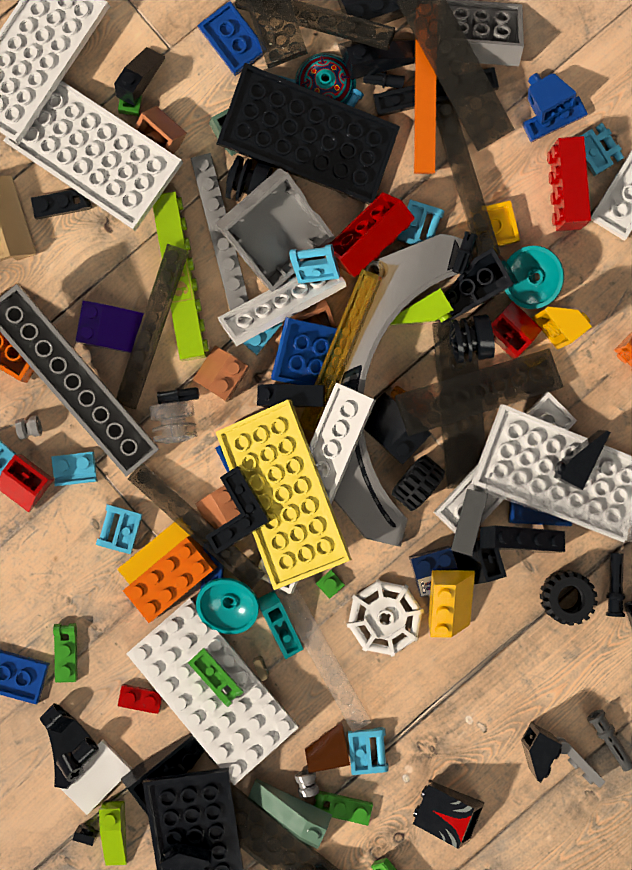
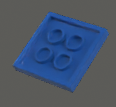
(301, 351)

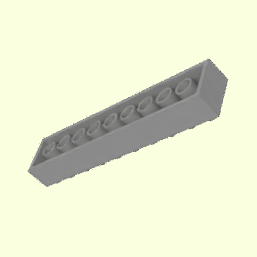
(73, 381)

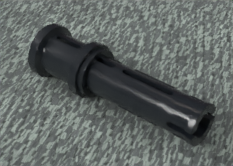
(615, 594)

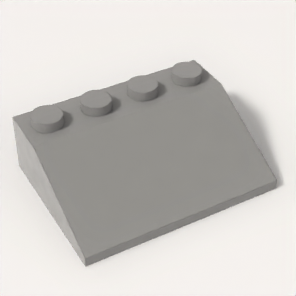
(491, 30)

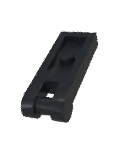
(59, 204)

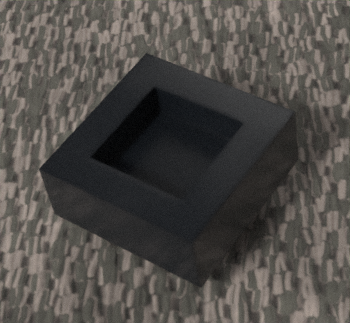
(85, 834)

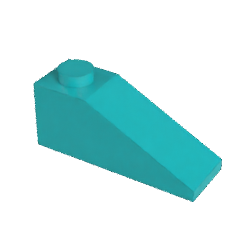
(279, 624)

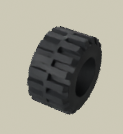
(418, 483)
(584, 604)

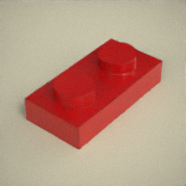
(139, 699)

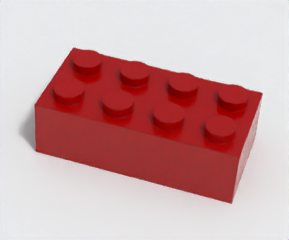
(569, 184)
(371, 233)

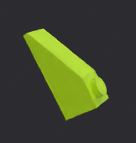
(429, 309)
(113, 832)

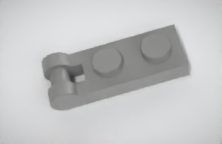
(577, 761)

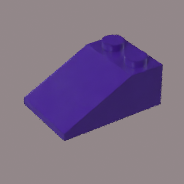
(108, 326)

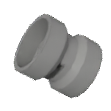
(28, 427)
(307, 784)

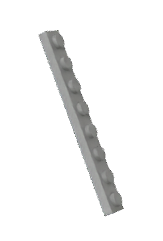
(214, 211)

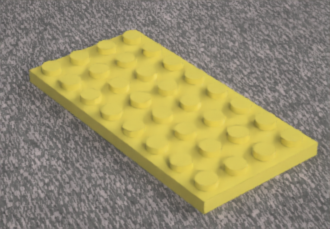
(285, 479)

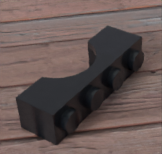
(522, 539)

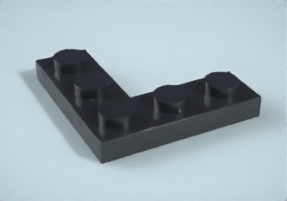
(251, 511)

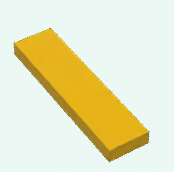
(152, 552)

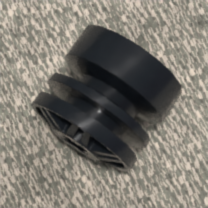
(243, 179)
(476, 338)

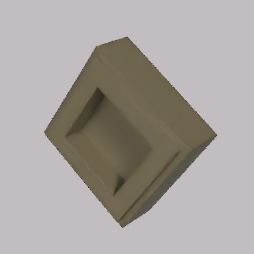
(261, 668)

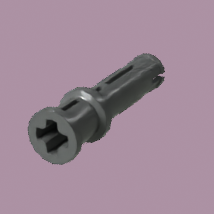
(606, 732)

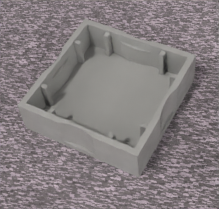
(270, 225)

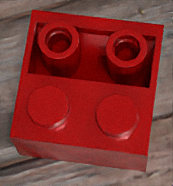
(514, 330)
(24, 482)

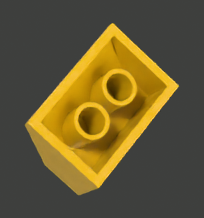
(562, 325)
(450, 602)

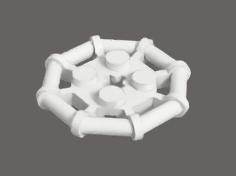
(382, 629)

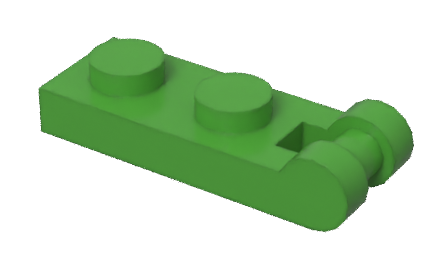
(65, 653)
(215, 676)
(345, 807)

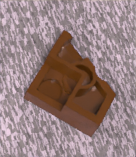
(328, 751)

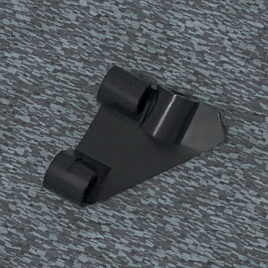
(70, 745)

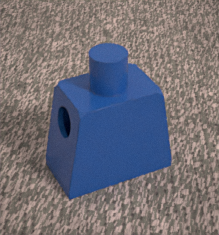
(549, 96)

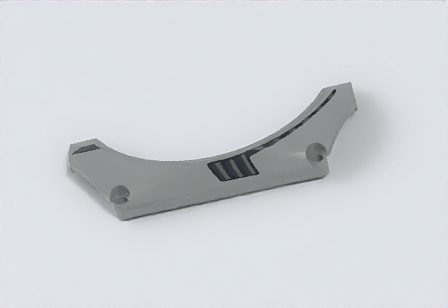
(404, 278)

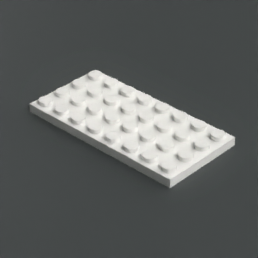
(36, 53)
(98, 155)
(531, 448)
(233, 734)

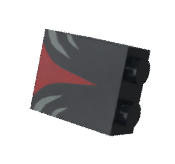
(447, 814)

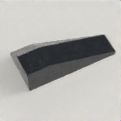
(369, 60)
(481, 281)
(172, 760)

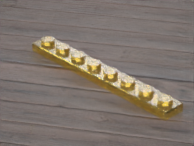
(343, 342)

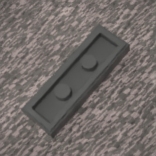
(469, 522)

